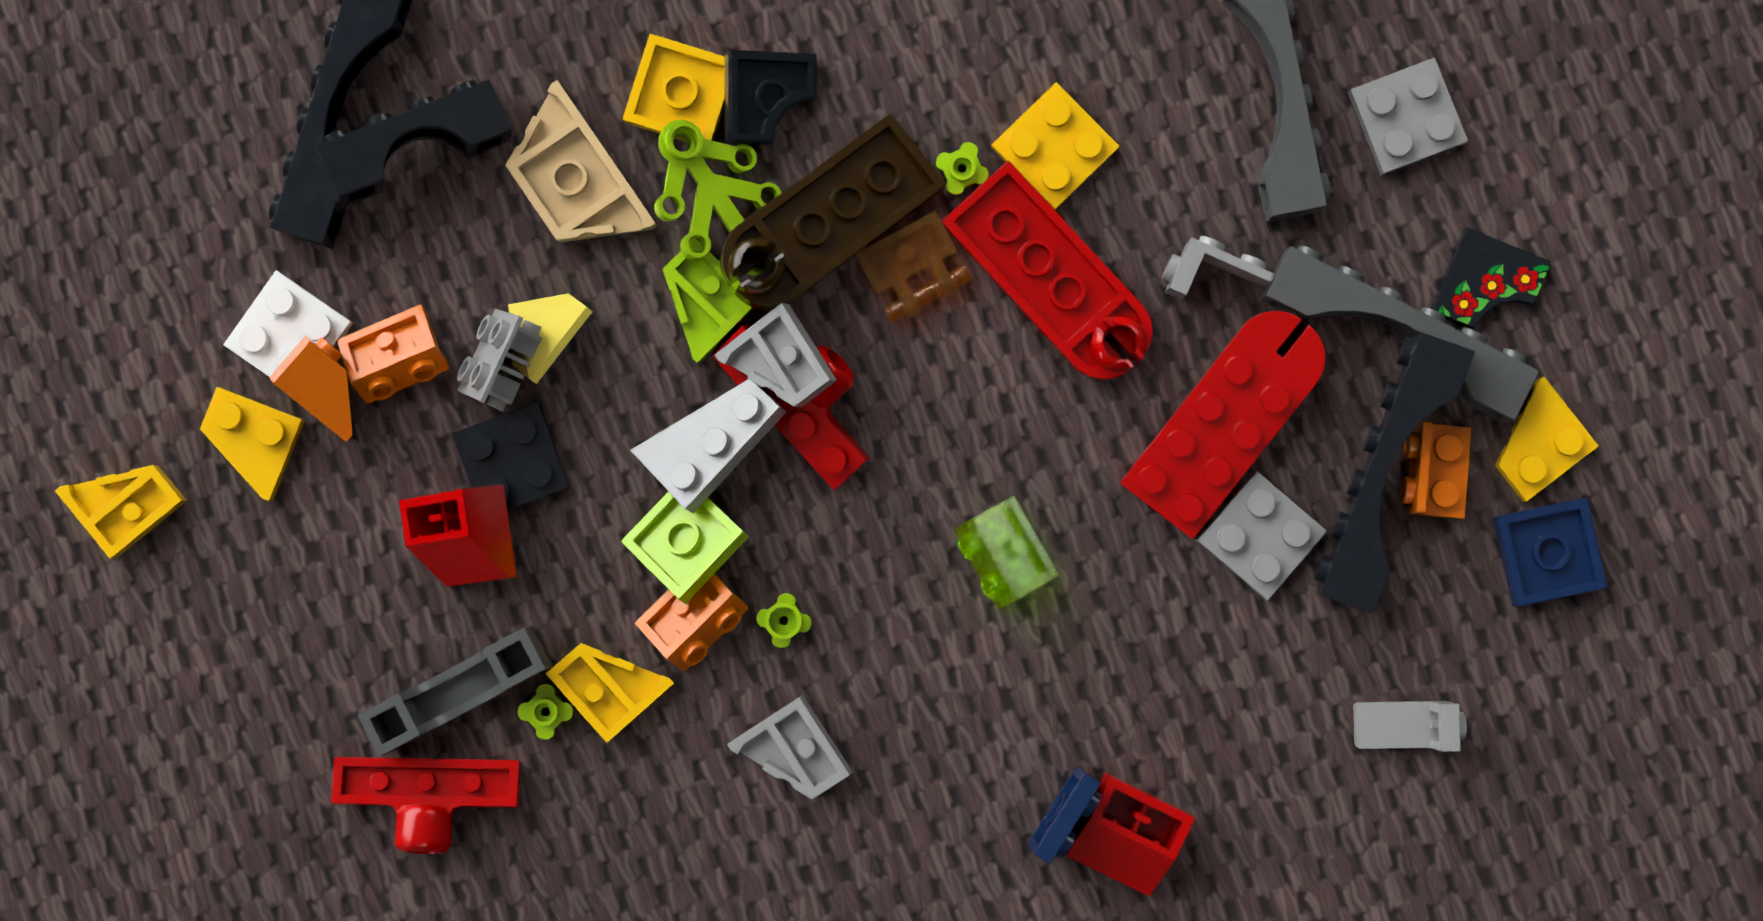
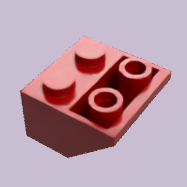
(461, 534)
(1131, 835)

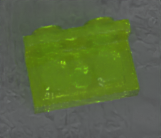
(1005, 553)

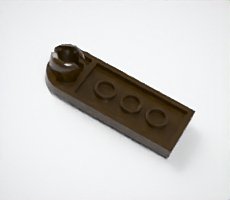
(829, 216)

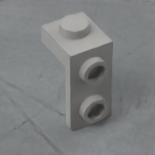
(1182, 269)
(1409, 725)

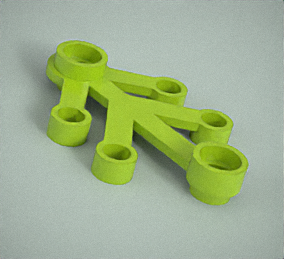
(711, 189)

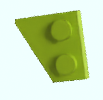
(703, 301)

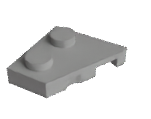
(780, 357)
(795, 748)

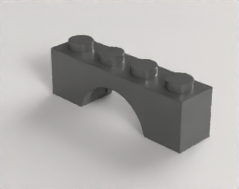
(455, 691)

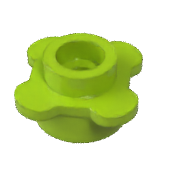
(964, 156)
(796, 623)
(545, 725)

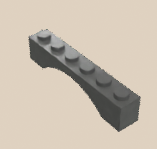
(1291, 175)
(1311, 289)

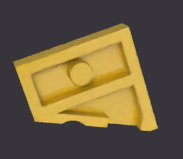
(1543, 442)
(122, 506)

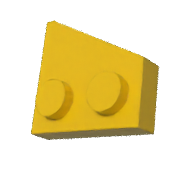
(252, 438)
(606, 688)

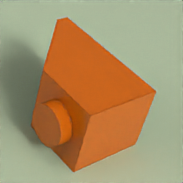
(317, 383)

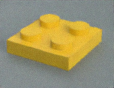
(677, 85)
(1055, 145)

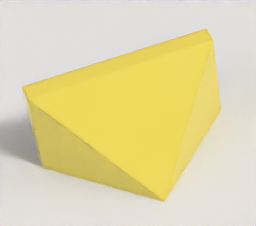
(560, 320)

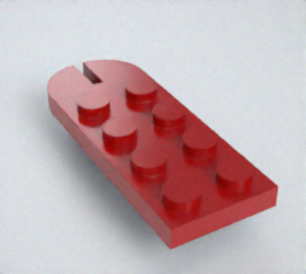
(1051, 275)
(1227, 420)

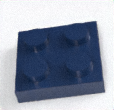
(1549, 552)
(1055, 832)

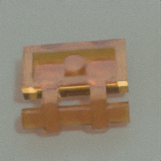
(906, 254)

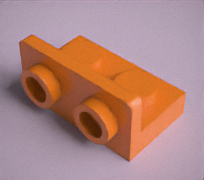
(392, 354)
(1436, 470)
(689, 630)

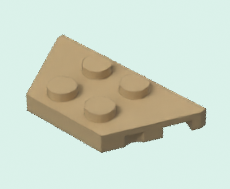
(573, 176)

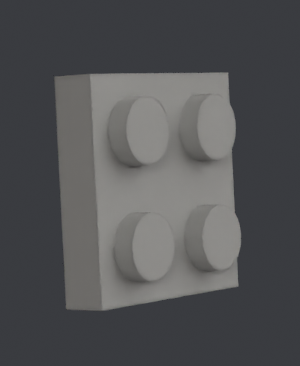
(1407, 116)
(1261, 535)

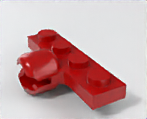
(812, 426)
(426, 793)

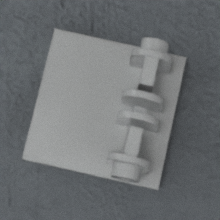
(496, 335)

